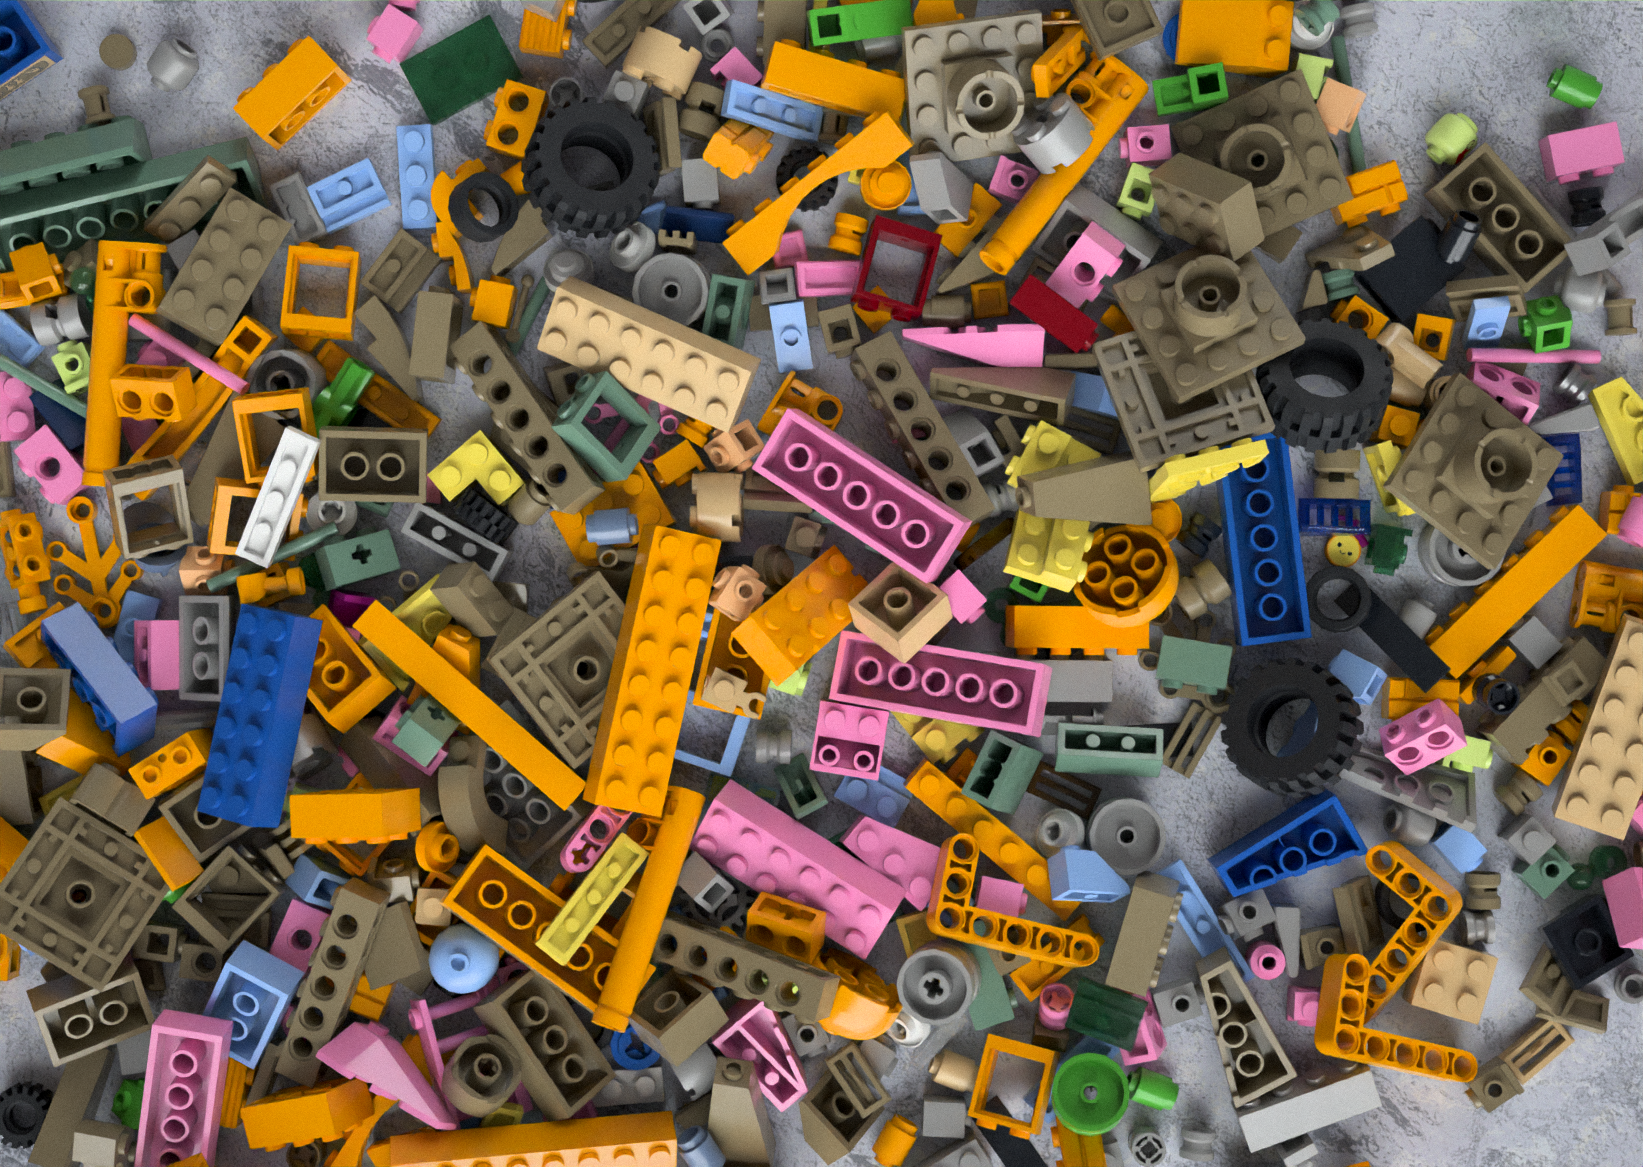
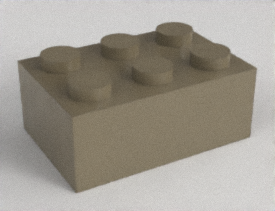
(1206, 206)
(373, 464)
(1145, 933)
(83, 1020)

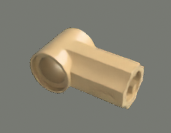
(1406, 356)

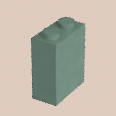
(1002, 773)

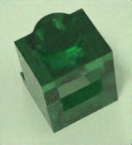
(1386, 548)

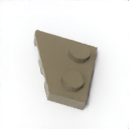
(1354, 250)

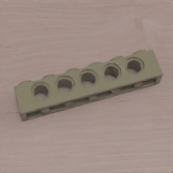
(471, 353)
(887, 355)
(368, 907)
(815, 985)

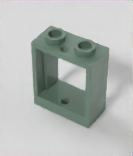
(632, 445)

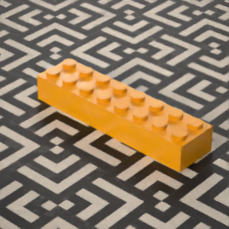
(651, 670)
(585, 1142)

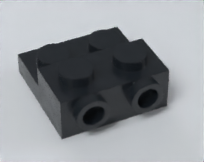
(1584, 941)

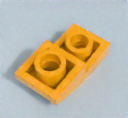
(451, 250)

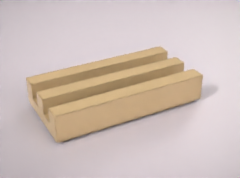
(1545, 1058)

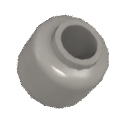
(173, 65)
(1581, 292)
(1409, 825)

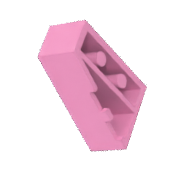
(896, 856)
(761, 1037)

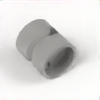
(56, 320)

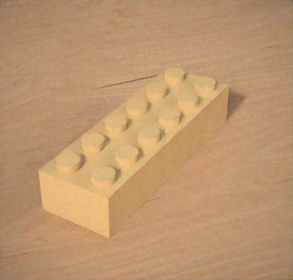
(648, 353)
(1607, 759)

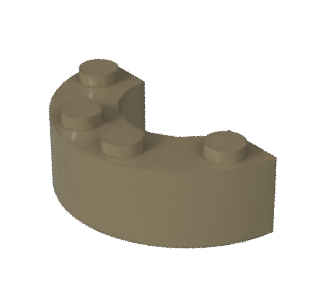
(104, 1144)

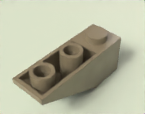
(972, 268)

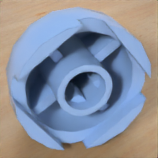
(463, 959)

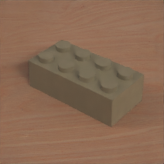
(1515, 227)
(223, 267)

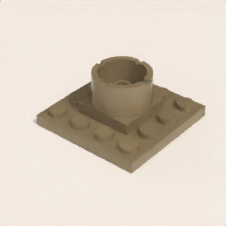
(970, 83)
(1285, 127)
(1207, 318)
(1156, 422)
(1473, 471)
(544, 660)
(87, 856)

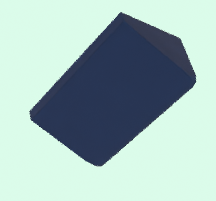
(706, 224)
(65, 422)

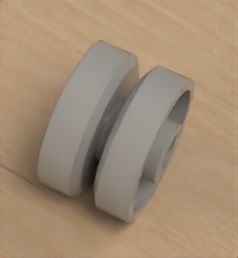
(676, 269)
(1445, 563)
(1129, 814)
(958, 986)

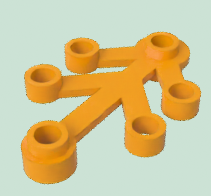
(95, 569)

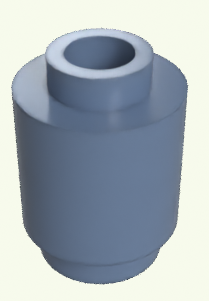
(611, 526)
(699, 1148)

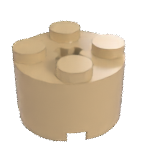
(661, 62)
(718, 506)

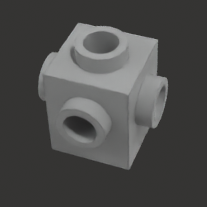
(1246, 915)

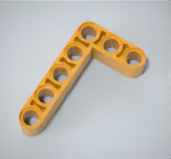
(996, 923)
(1406, 937)
(1347, 1022)

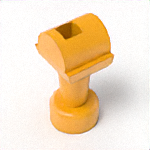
(258, 586)

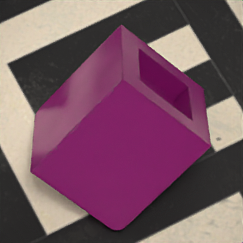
(349, 605)

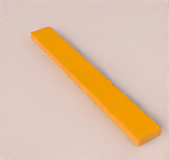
(470, 705)

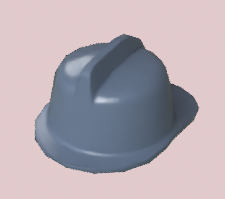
(147, 515)

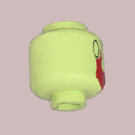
(1451, 138)

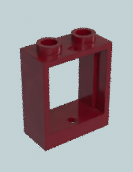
(906, 237)
(1055, 315)

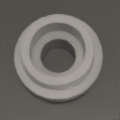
(709, 38)
(1622, 978)

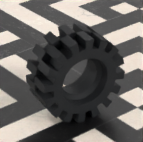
(796, 160)
(485, 516)
(29, 1094)

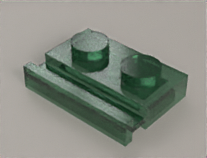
(1106, 1014)

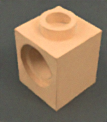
(1339, 106)

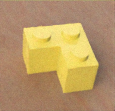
(474, 463)

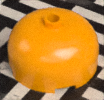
(1129, 570)
(862, 1002)

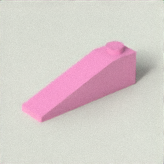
(1003, 347)
(379, 1059)

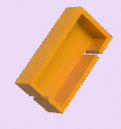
(801, 616)

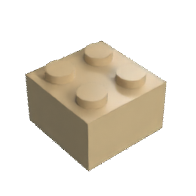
(900, 611)
(1451, 980)

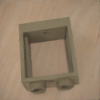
(435, 329)
(143, 477)
(205, 921)

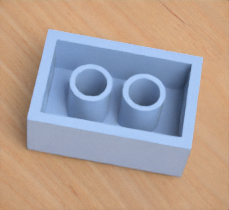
(255, 995)

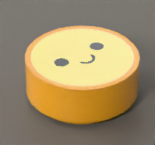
(1342, 550)

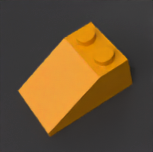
(1242, 34)
(728, 654)
(344, 676)

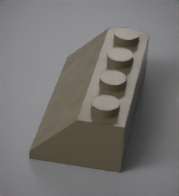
(555, 1050)

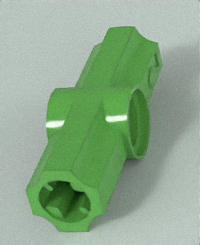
(339, 401)

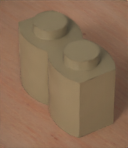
(111, 799)

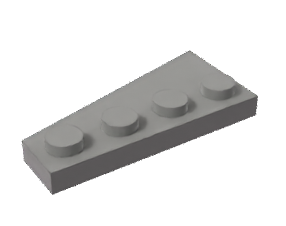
(1434, 789)

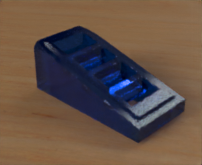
(1573, 455)
(1320, 529)

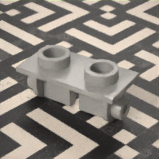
(1071, 712)

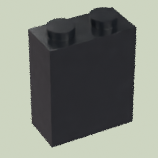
(1410, 276)

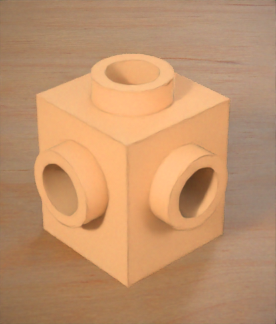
(734, 449)
(200, 566)
(737, 592)

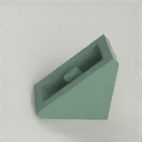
(801, 786)

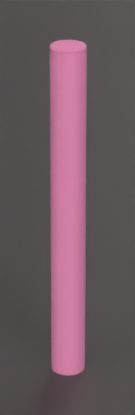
(189, 354)
(1529, 356)

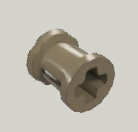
(96, 105)
(834, 126)
(1620, 317)

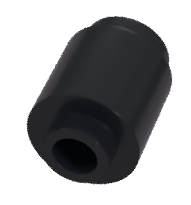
(1458, 236)

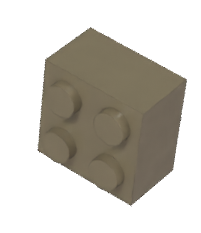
(677, 1016)

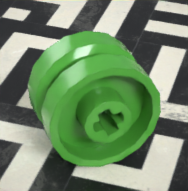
(1085, 1115)

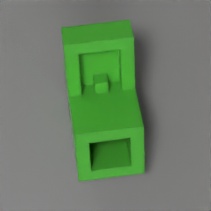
(1194, 92)

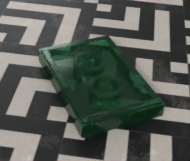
(460, 70)

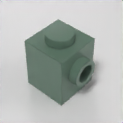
(1546, 872)

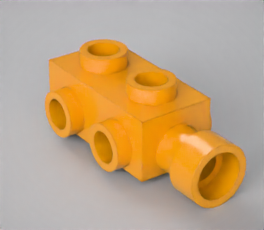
(28, 555)

